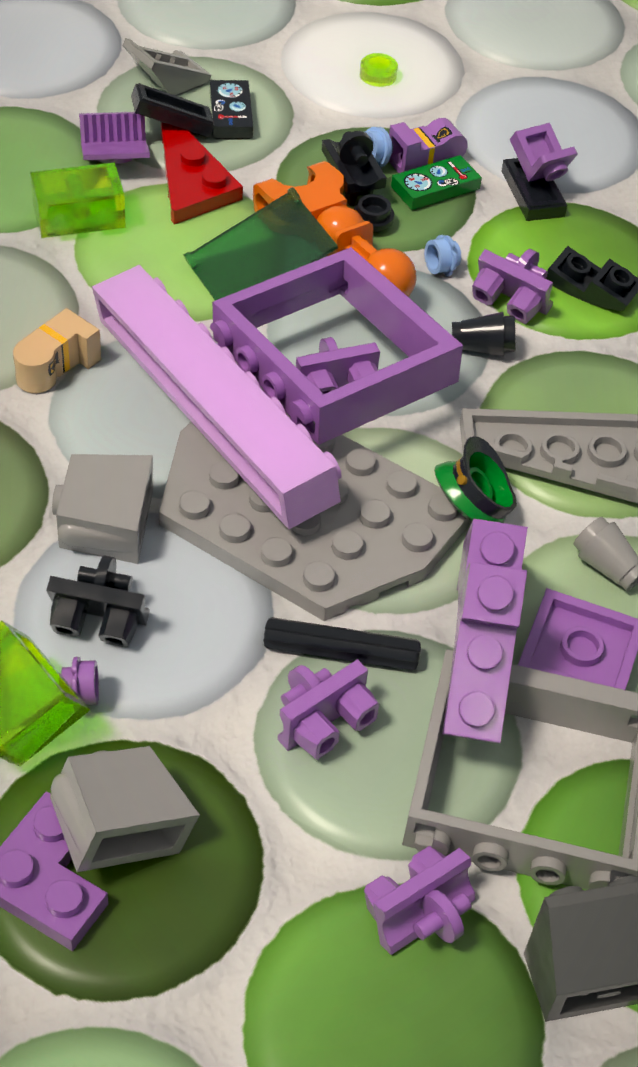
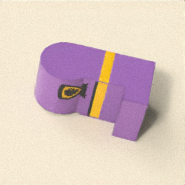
(425, 144)

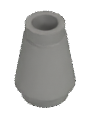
(609, 552)

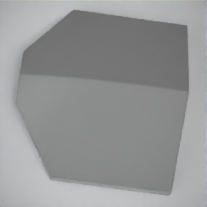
(170, 71)

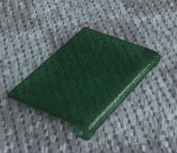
(261, 247)

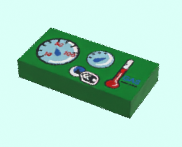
(436, 182)

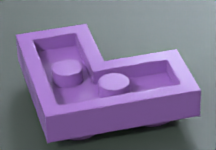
(40, 886)

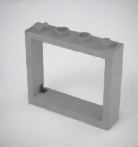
(553, 701)

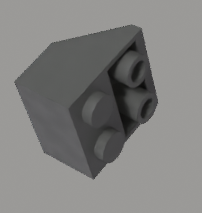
(586, 949)

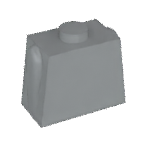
(104, 504)
(120, 808)

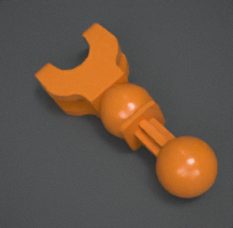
(343, 224)

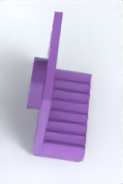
(113, 137)

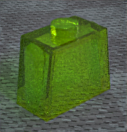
(33, 698)

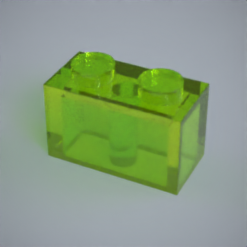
(78, 200)

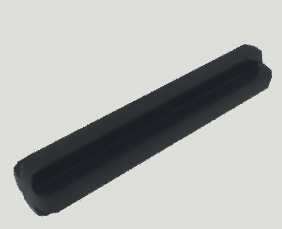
(342, 643)

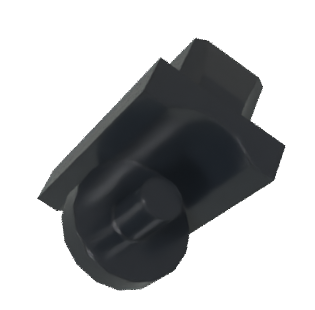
(357, 164)
(100, 594)

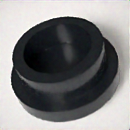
(376, 210)

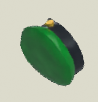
(477, 483)

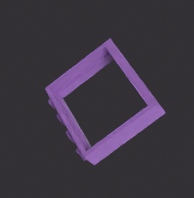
(430, 349)

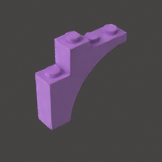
(486, 628)

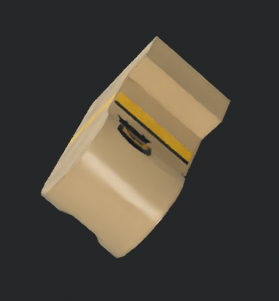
(55, 350)

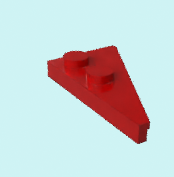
(194, 176)

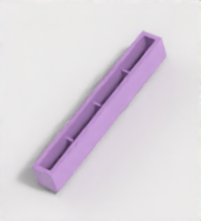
(219, 397)

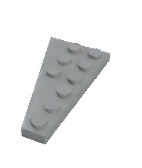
(566, 447)

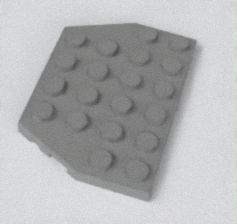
(379, 535)

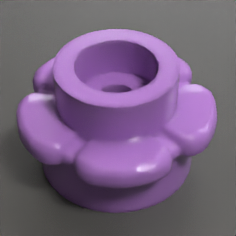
(83, 679)

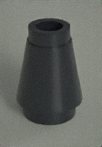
(487, 334)

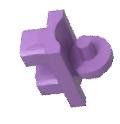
(517, 279)
(336, 366)
(321, 699)
(425, 903)

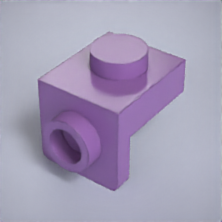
(541, 153)

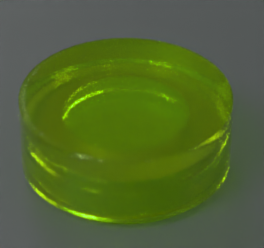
(378, 69)

